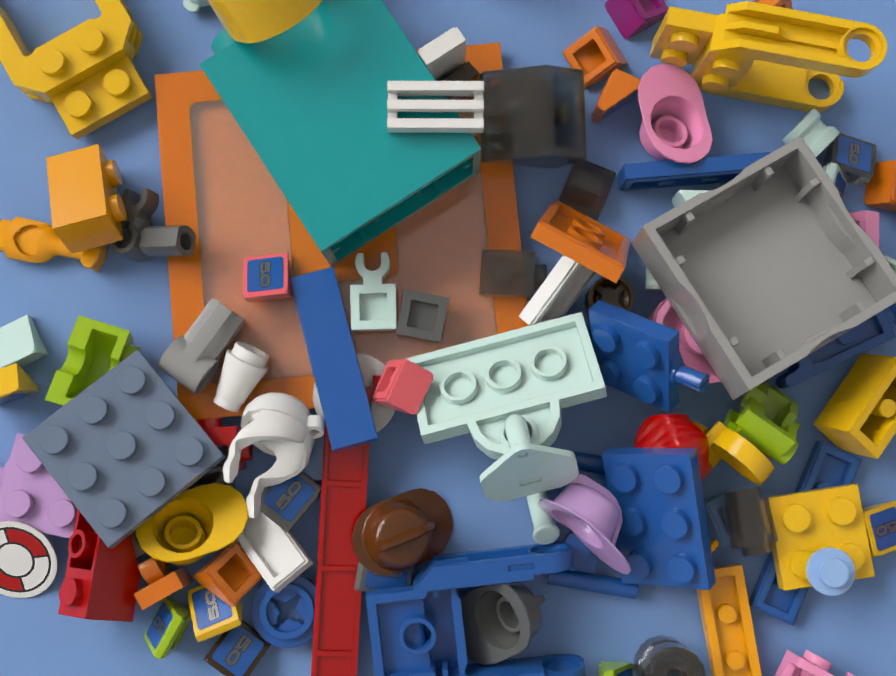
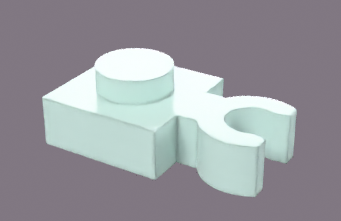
(373, 302)

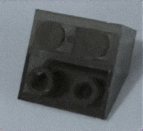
(534, 116)

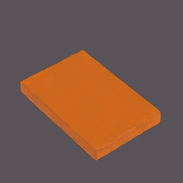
(583, 240)

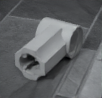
(196, 356)

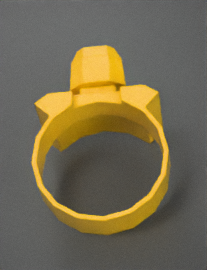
(737, 453)

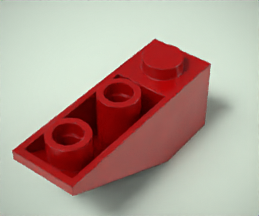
(98, 578)

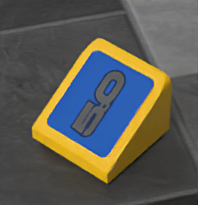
(15, 384)
(881, 527)
(211, 614)

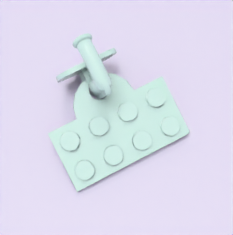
(503, 391)

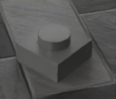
(422, 316)

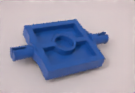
(640, 356)

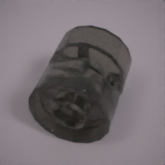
(666, 657)

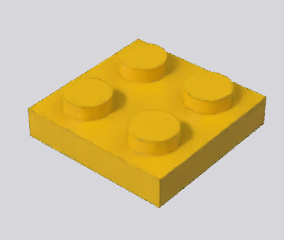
(816, 521)

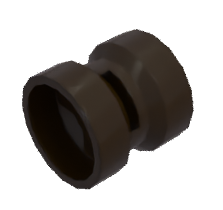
(617, 294)

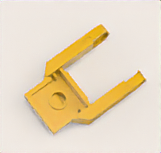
(766, 52)
(82, 71)

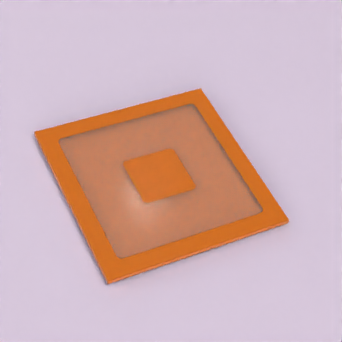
(239, 212)

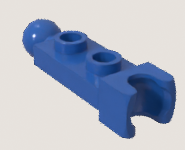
(850, 344)

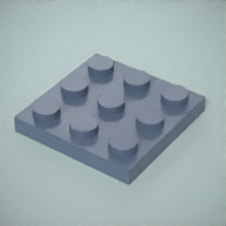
(123, 449)

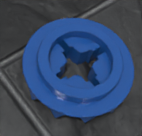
(266, 613)

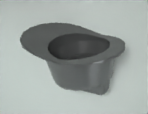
(500, 621)

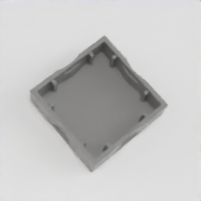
(766, 267)

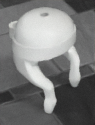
(280, 428)

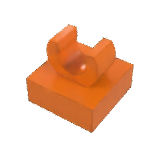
(160, 581)

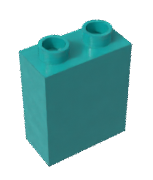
(320, 122)

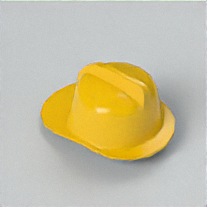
(194, 524)

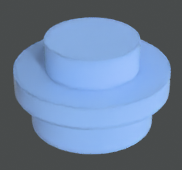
(830, 571)

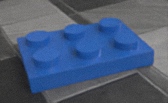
(662, 516)

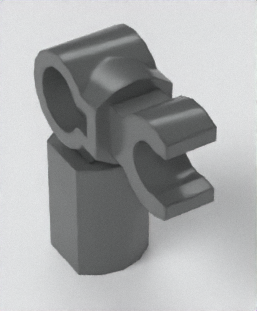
(144, 239)

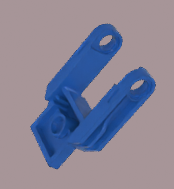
(422, 625)

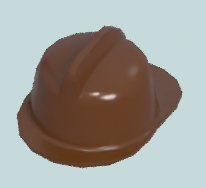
(402, 531)

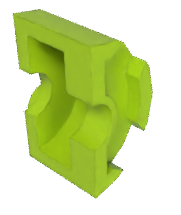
(92, 352)
(767, 422)

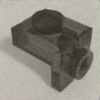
(511, 274)

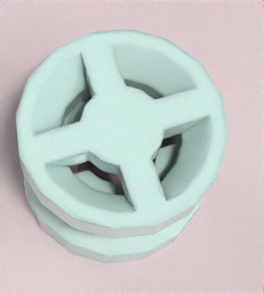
(813, 132)

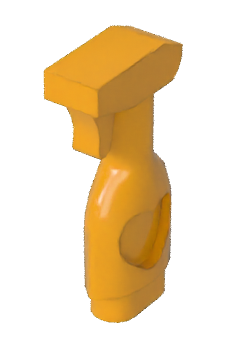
(38, 243)

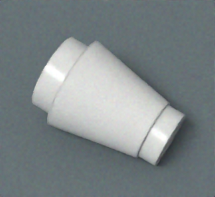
(239, 375)

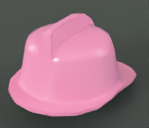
(673, 115)

